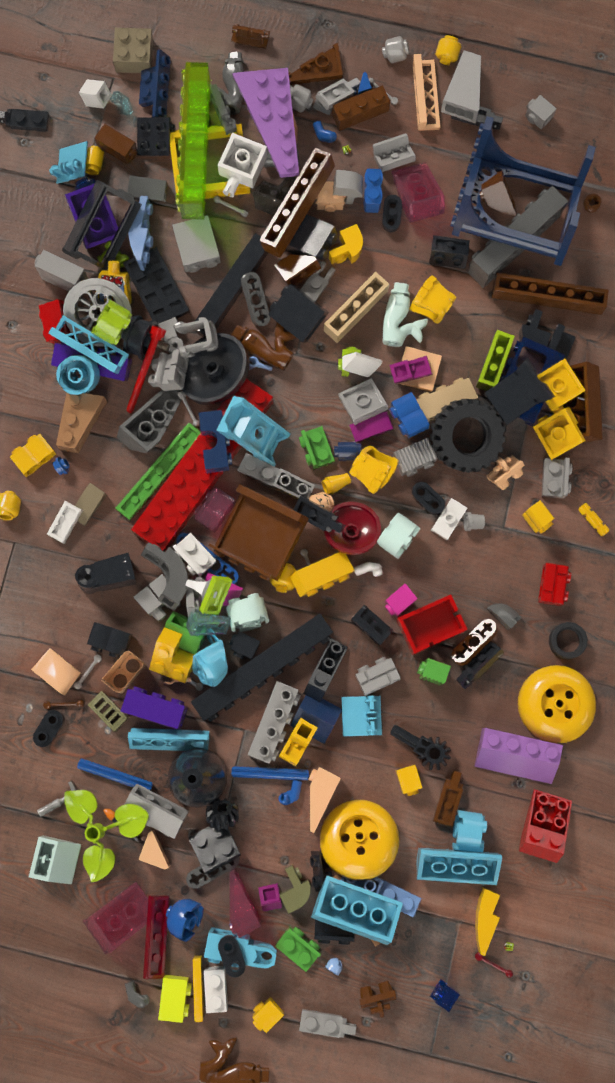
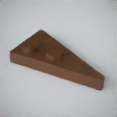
(321, 68)

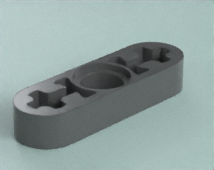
(248, 295)
(202, 881)

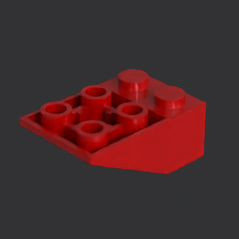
(546, 826)

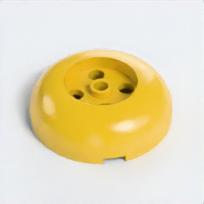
(534, 702)
(343, 856)

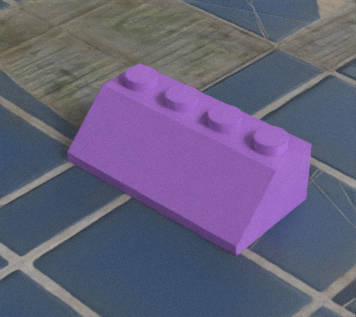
(518, 755)

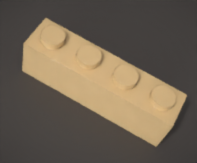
(356, 307)
(432, 403)

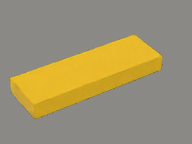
(198, 989)

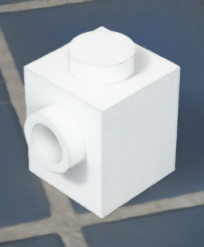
(95, 93)

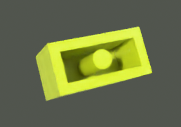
(173, 998)

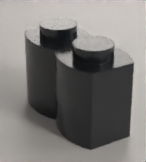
(109, 639)

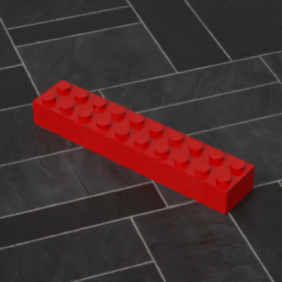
(189, 481)

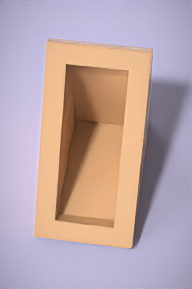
(153, 852)

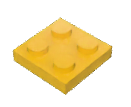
(562, 383)

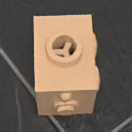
(328, 201)

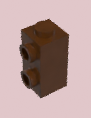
(116, 144)

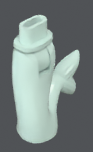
(396, 311)

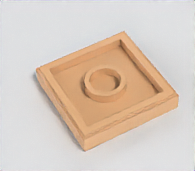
(425, 383)

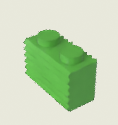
(433, 671)

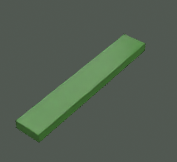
(158, 473)

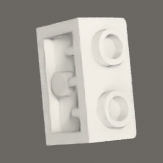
(195, 555)

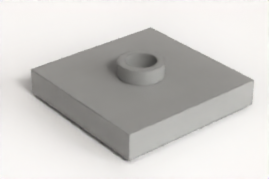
(363, 401)

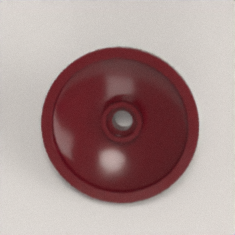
(358, 520)

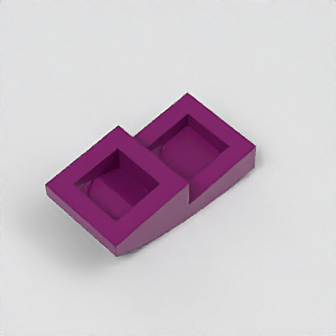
(411, 370)
(371, 427)

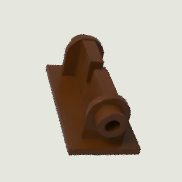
(250, 36)

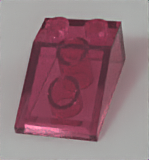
(419, 192)
(243, 913)
(118, 918)

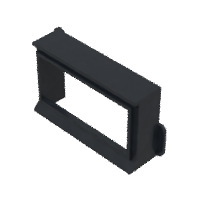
(86, 216)

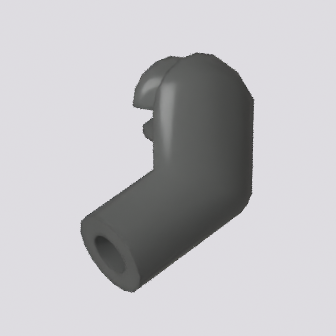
(134, 997)

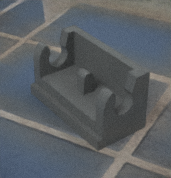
(153, 188)

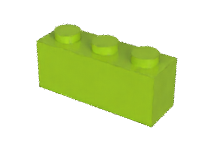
(495, 360)

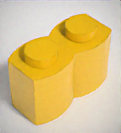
(32, 455)
(538, 517)

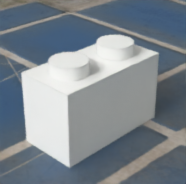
(215, 989)

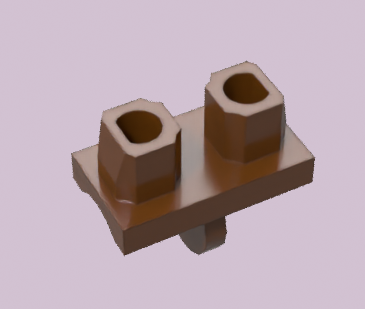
(368, 1000)

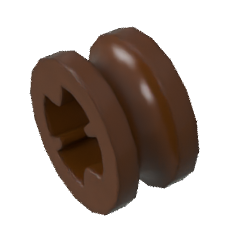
(589, 198)

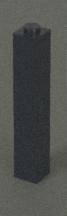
(231, 285)

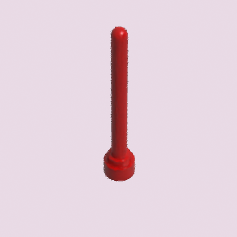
(156, 335)

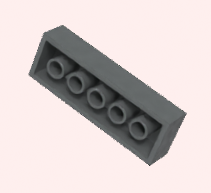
(534, 221)

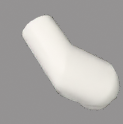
(368, 567)

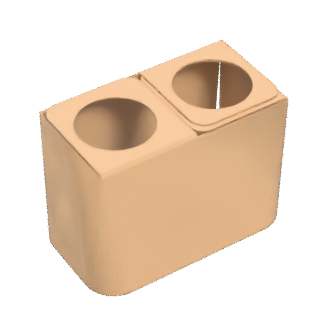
(121, 662)
(56, 671)

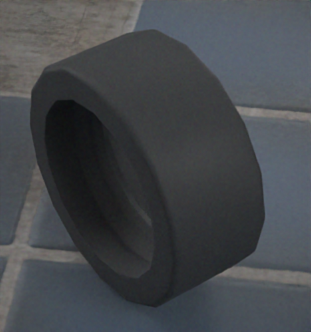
(582, 640)

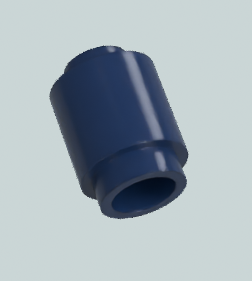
(347, 451)

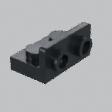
(449, 252)
(326, 932)

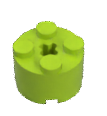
(111, 322)

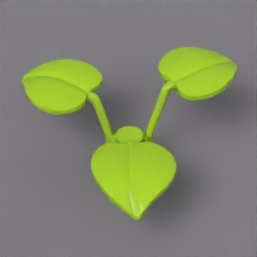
(131, 823)

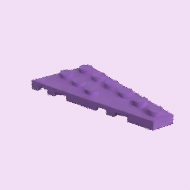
(270, 106)

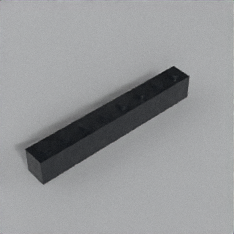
(262, 667)

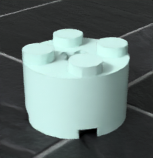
(398, 535)
(247, 613)

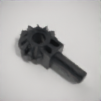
(422, 746)

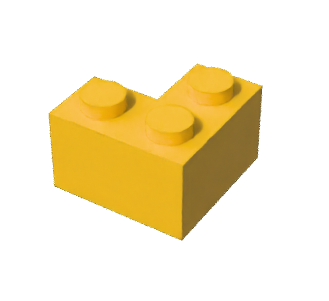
(169, 659)

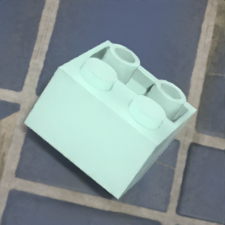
(55, 860)

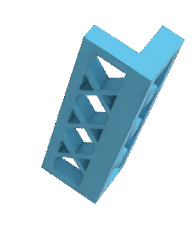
(56, 332)
(168, 739)

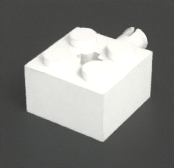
(241, 163)

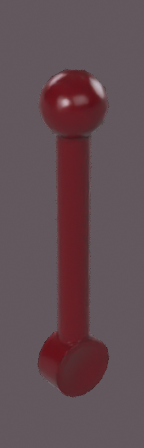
(479, 957)

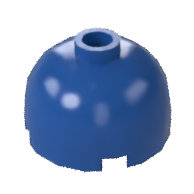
(183, 917)

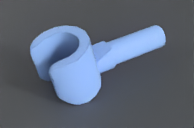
(255, 363)

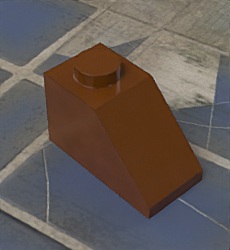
(297, 268)

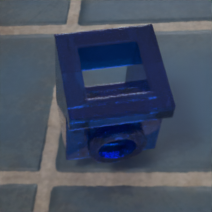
(444, 995)

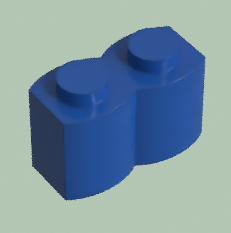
(372, 190)
(409, 415)

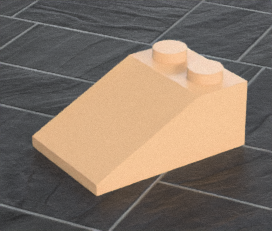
(321, 790)

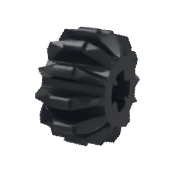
(222, 814)

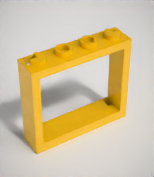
(212, 189)

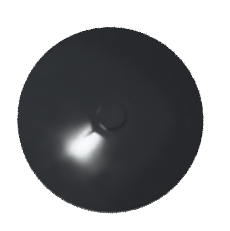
(217, 373)

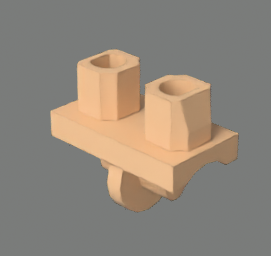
(505, 469)

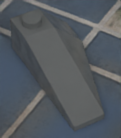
(150, 422)

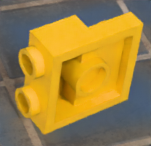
(559, 432)

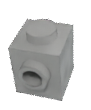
(540, 112)

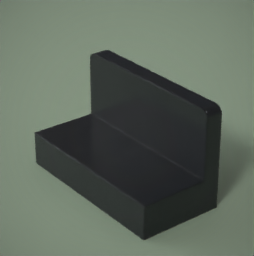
(560, 342)

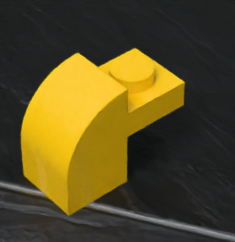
(351, 246)
(298, 742)

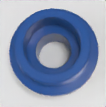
(61, 465)

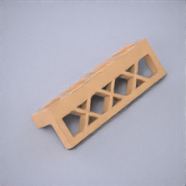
(421, 94)

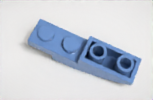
(139, 233)
(377, 885)

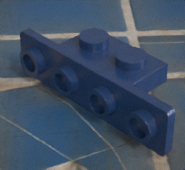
(155, 85)

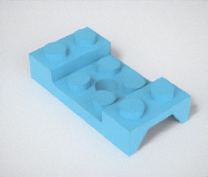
(240, 425)

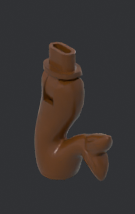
(259, 346)
(238, 1073)

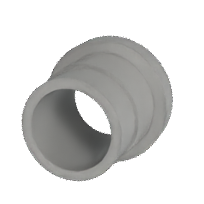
(473, 521)

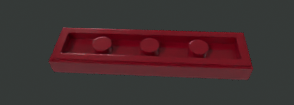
(156, 937)

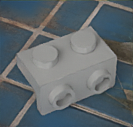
(393, 152)

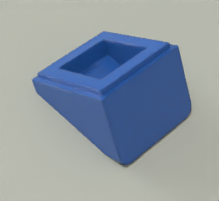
(365, 84)

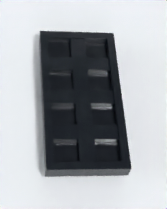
(157, 288)

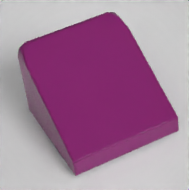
(270, 897)

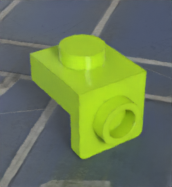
(348, 350)

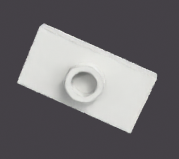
(449, 519)
(64, 522)

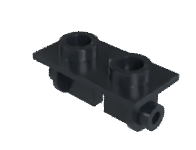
(318, 864)

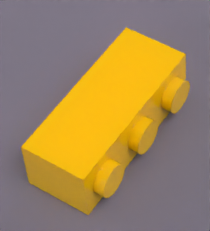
(322, 574)

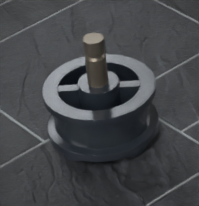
(138, 337)

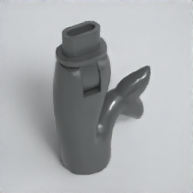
(233, 98)

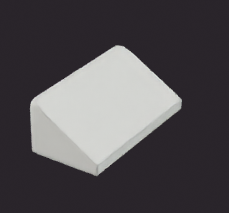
(360, 364)

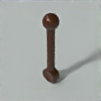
(47, 705)

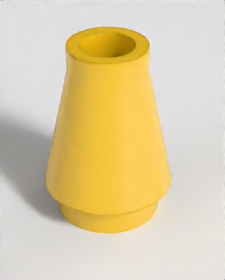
(335, 483)

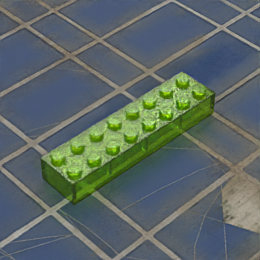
(193, 141)

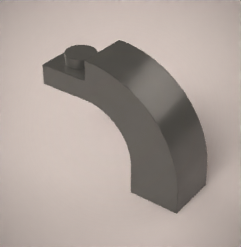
(174, 573)

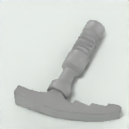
(55, 804)

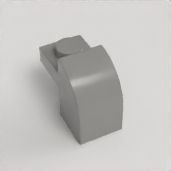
(348, 184)

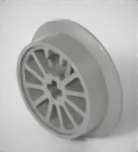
(102, 286)

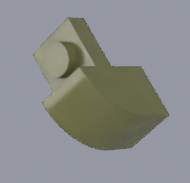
(298, 894)

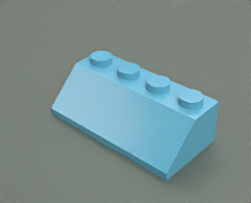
(458, 866)
(357, 910)

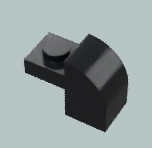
(531, 332)

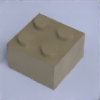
(132, 49)

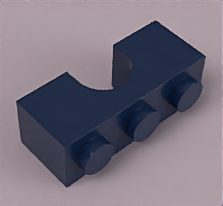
(216, 458)

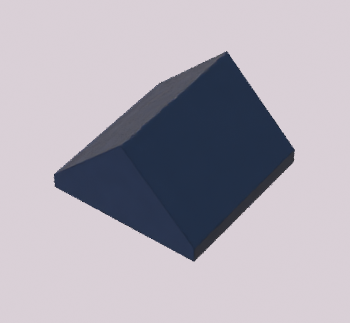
(319, 714)

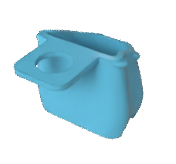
(211, 663)

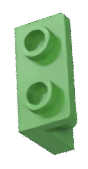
(317, 448)
(298, 948)

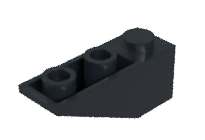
(325, 670)

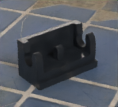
(371, 625)

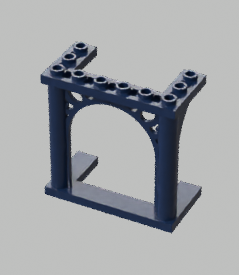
(494, 159)

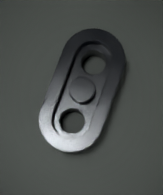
(392, 214)
(430, 496)
(49, 729)
(231, 956)

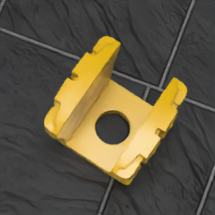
(432, 300)
(373, 468)

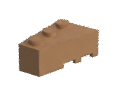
(77, 420)

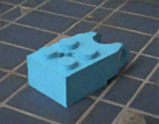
(250, 949)

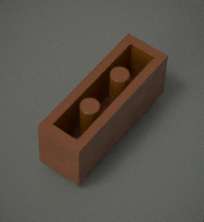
(360, 108)

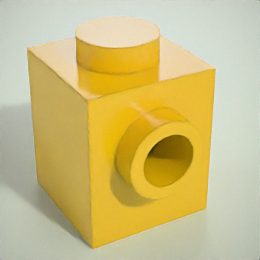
(267, 1014)

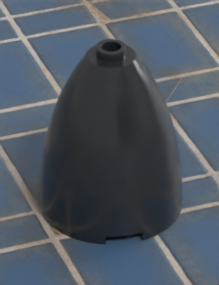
(209, 774)

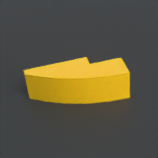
(485, 919)

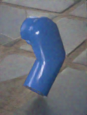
(322, 134)
(291, 795)

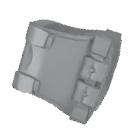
(211, 335)

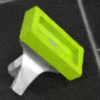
(212, 592)

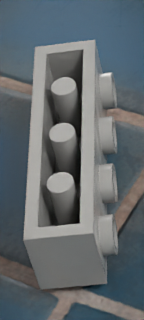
(273, 722)

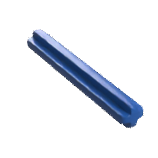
(270, 773)
(112, 774)

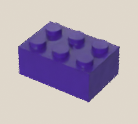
(103, 224)
(154, 708)

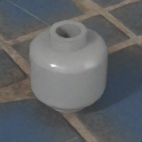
(396, 49)
(300, 98)

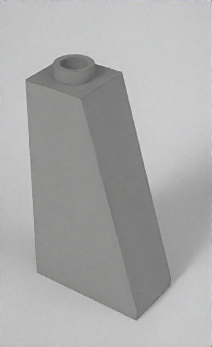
(463, 93)

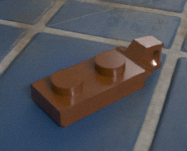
(449, 800)

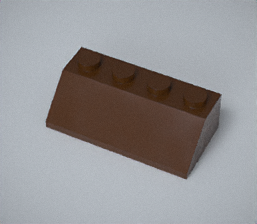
(587, 405)

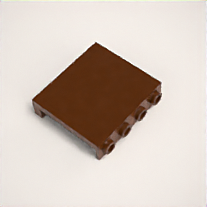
(260, 534)

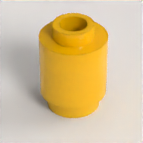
(94, 160)

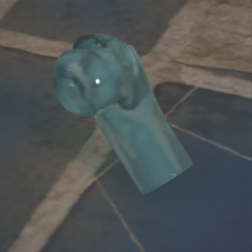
(118, 97)

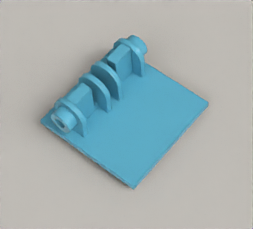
(71, 163)
(361, 716)

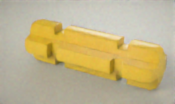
(593, 519)

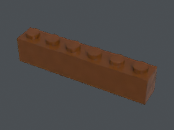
(297, 202)
(550, 293)

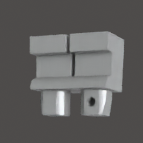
(169, 371)
(150, 602)

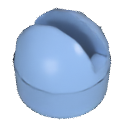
(334, 965)

